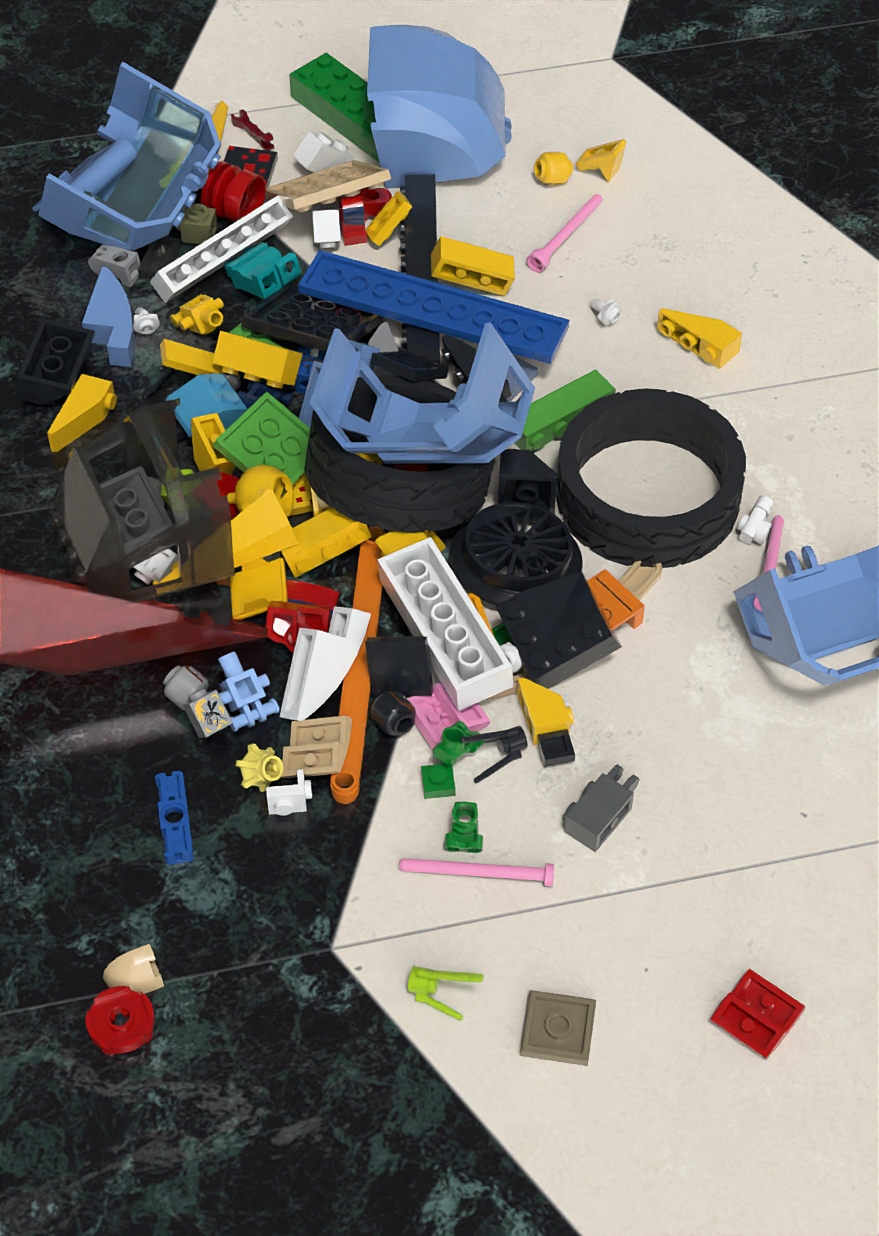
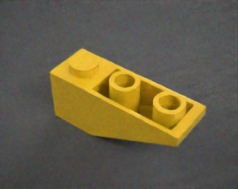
(702, 335)

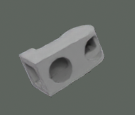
(119, 261)

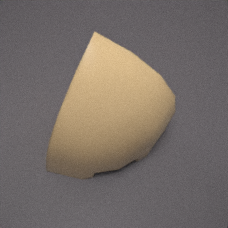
(134, 970)

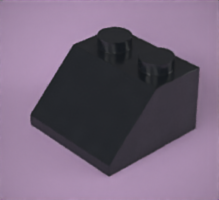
(526, 479)

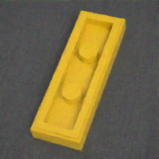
(188, 358)

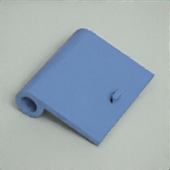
(99, 168)

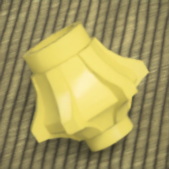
(260, 767)

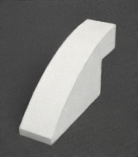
(322, 662)

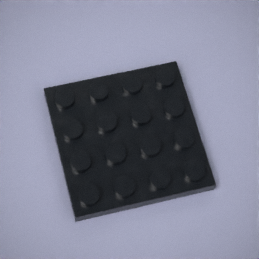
(307, 319)

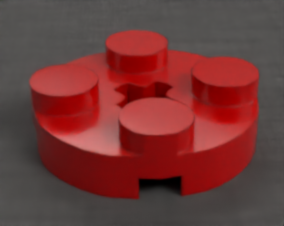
(123, 1038)

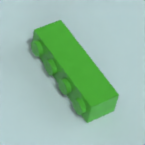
(553, 412)

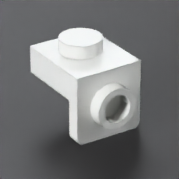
(156, 567)
(289, 798)

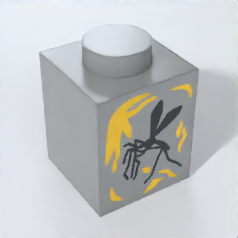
(207, 712)

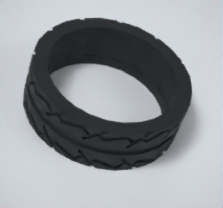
(650, 417)
(388, 495)

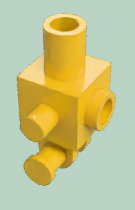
(199, 315)

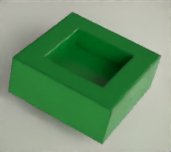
(438, 781)

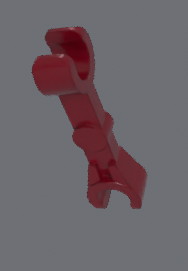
(245, 123)

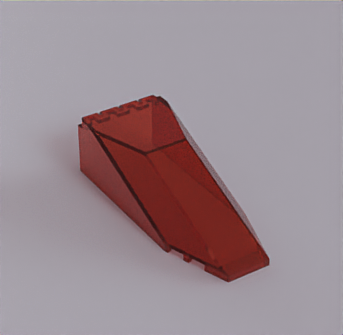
(74, 631)

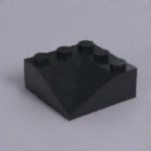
(558, 628)

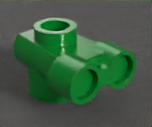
(450, 747)
(464, 835)

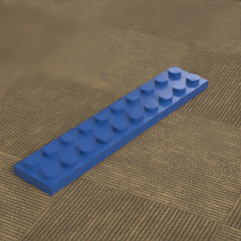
(432, 305)

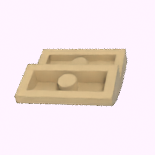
(317, 746)

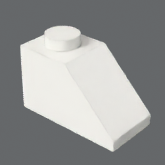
(326, 228)

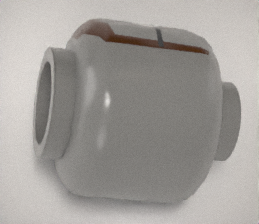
(182, 683)

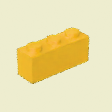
(472, 266)
(257, 359)
(322, 540)

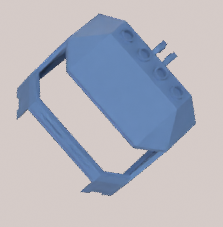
(404, 431)
(815, 612)

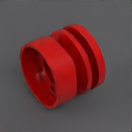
(233, 191)

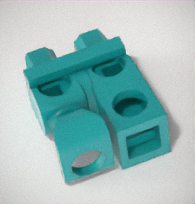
(261, 268)

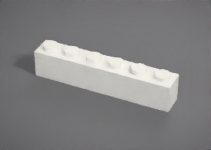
(220, 248)

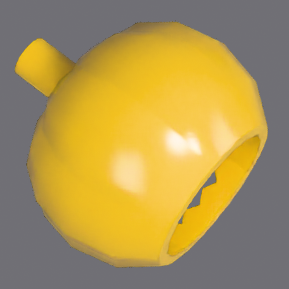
(254, 479)

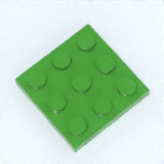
(268, 437)

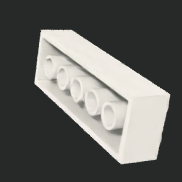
(438, 607)

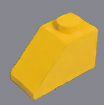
(205, 431)
(542, 709)

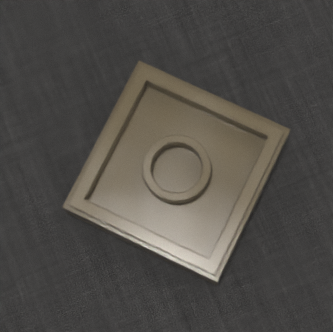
(558, 1028)

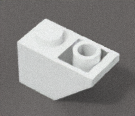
(321, 152)

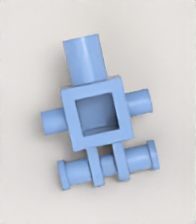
(244, 689)

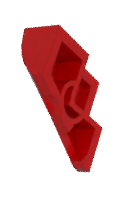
(287, 617)

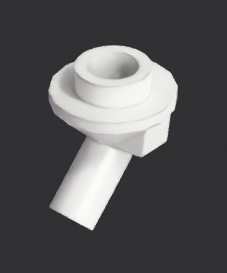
(609, 311)
(145, 322)
(512, 655)

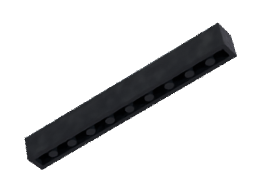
(420, 240)

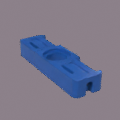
(176, 835)

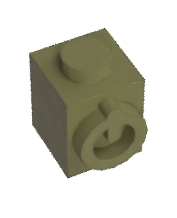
(198, 224)

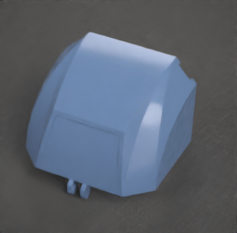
(434, 105)

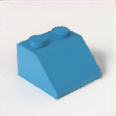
(206, 396)

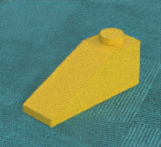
(83, 410)

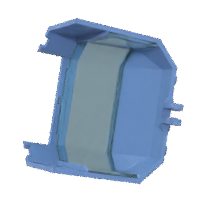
(145, 201)

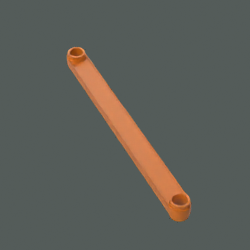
(357, 682)

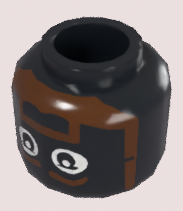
(393, 713)

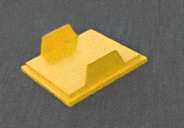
(257, 587)

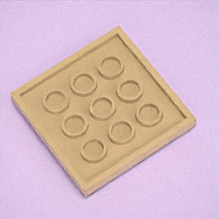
(328, 184)

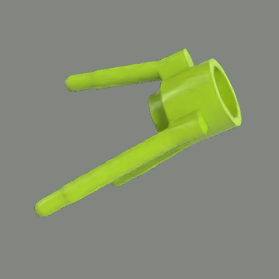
(426, 981)

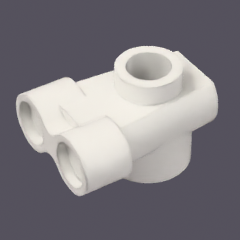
(755, 526)

